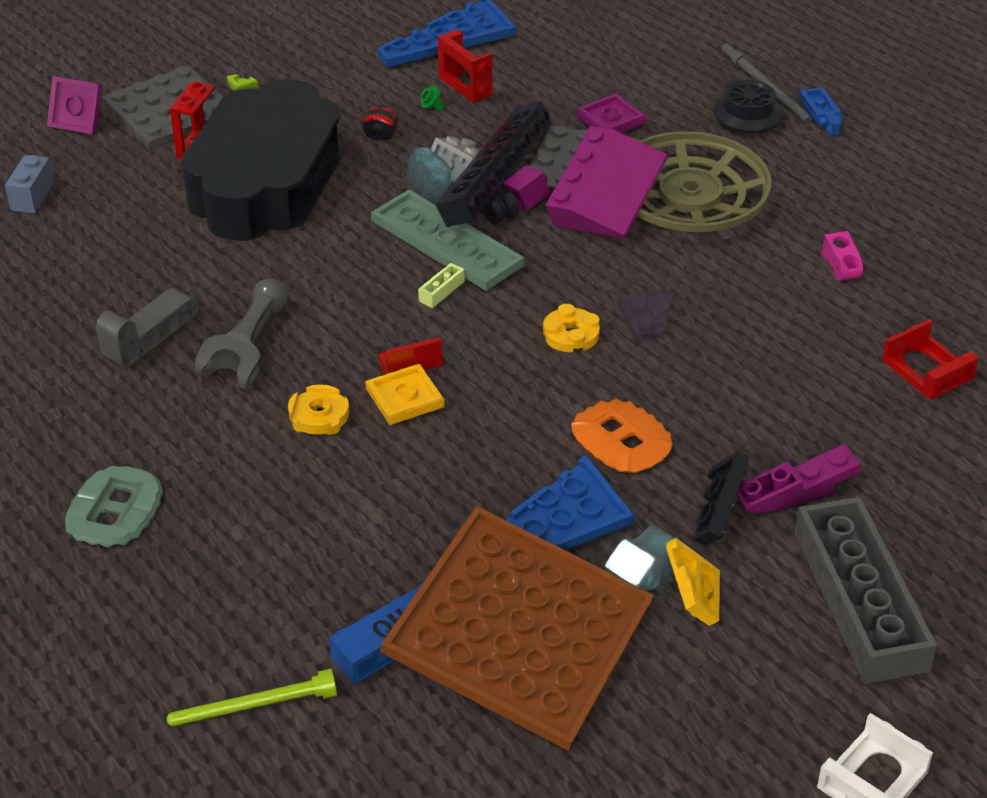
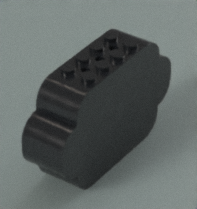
(262, 159)

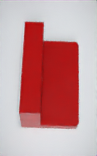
(426, 353)

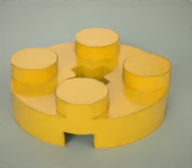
(585, 330)
(308, 420)

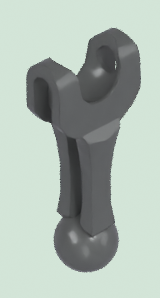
(237, 347)

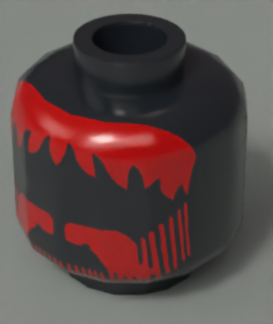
(380, 123)

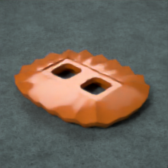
(607, 445)

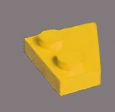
(696, 580)

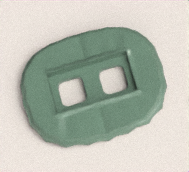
(95, 499)

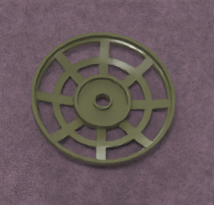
(700, 190)

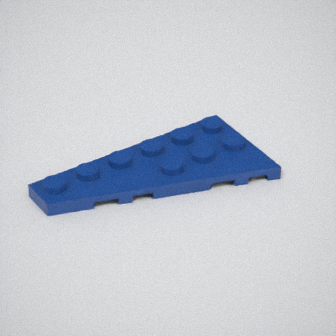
(477, 22)
(573, 508)

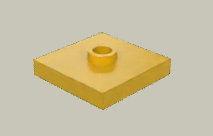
(404, 394)

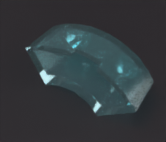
(428, 173)
(643, 560)

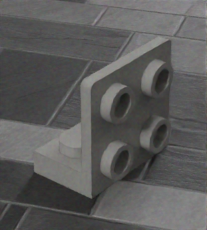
(456, 153)

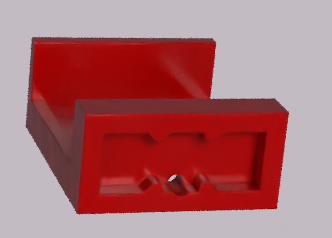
(453, 59)
(191, 104)
(947, 376)

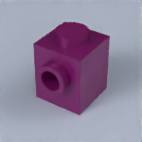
(528, 186)

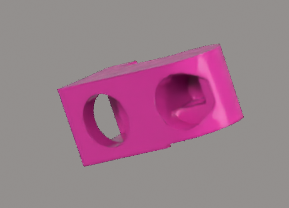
(844, 259)

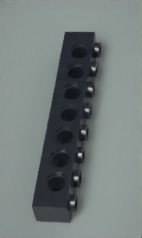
(493, 164)

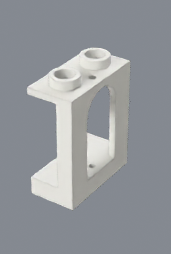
(879, 736)

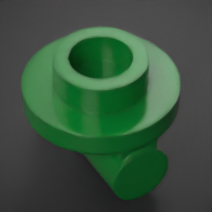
(431, 98)

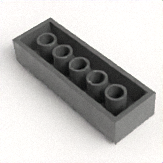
(864, 591)

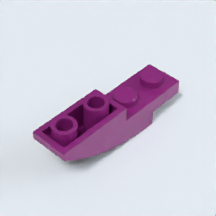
(791, 486)

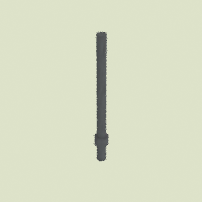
(740, 60)

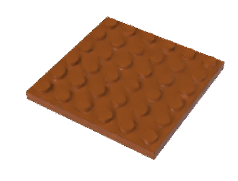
(518, 626)

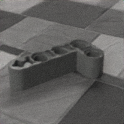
(131, 338)

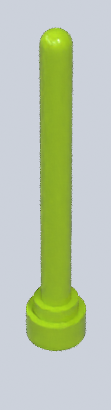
(320, 685)

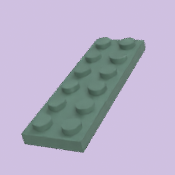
(422, 227)

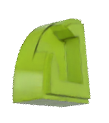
(241, 83)

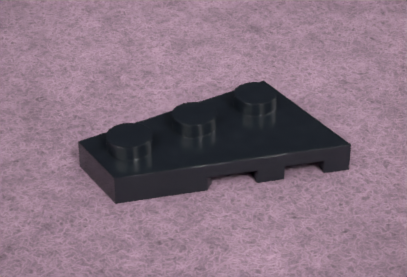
(721, 497)

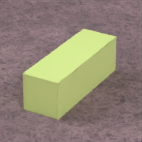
(441, 285)

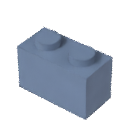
(29, 183)

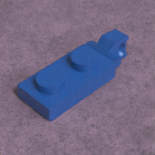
(822, 109)

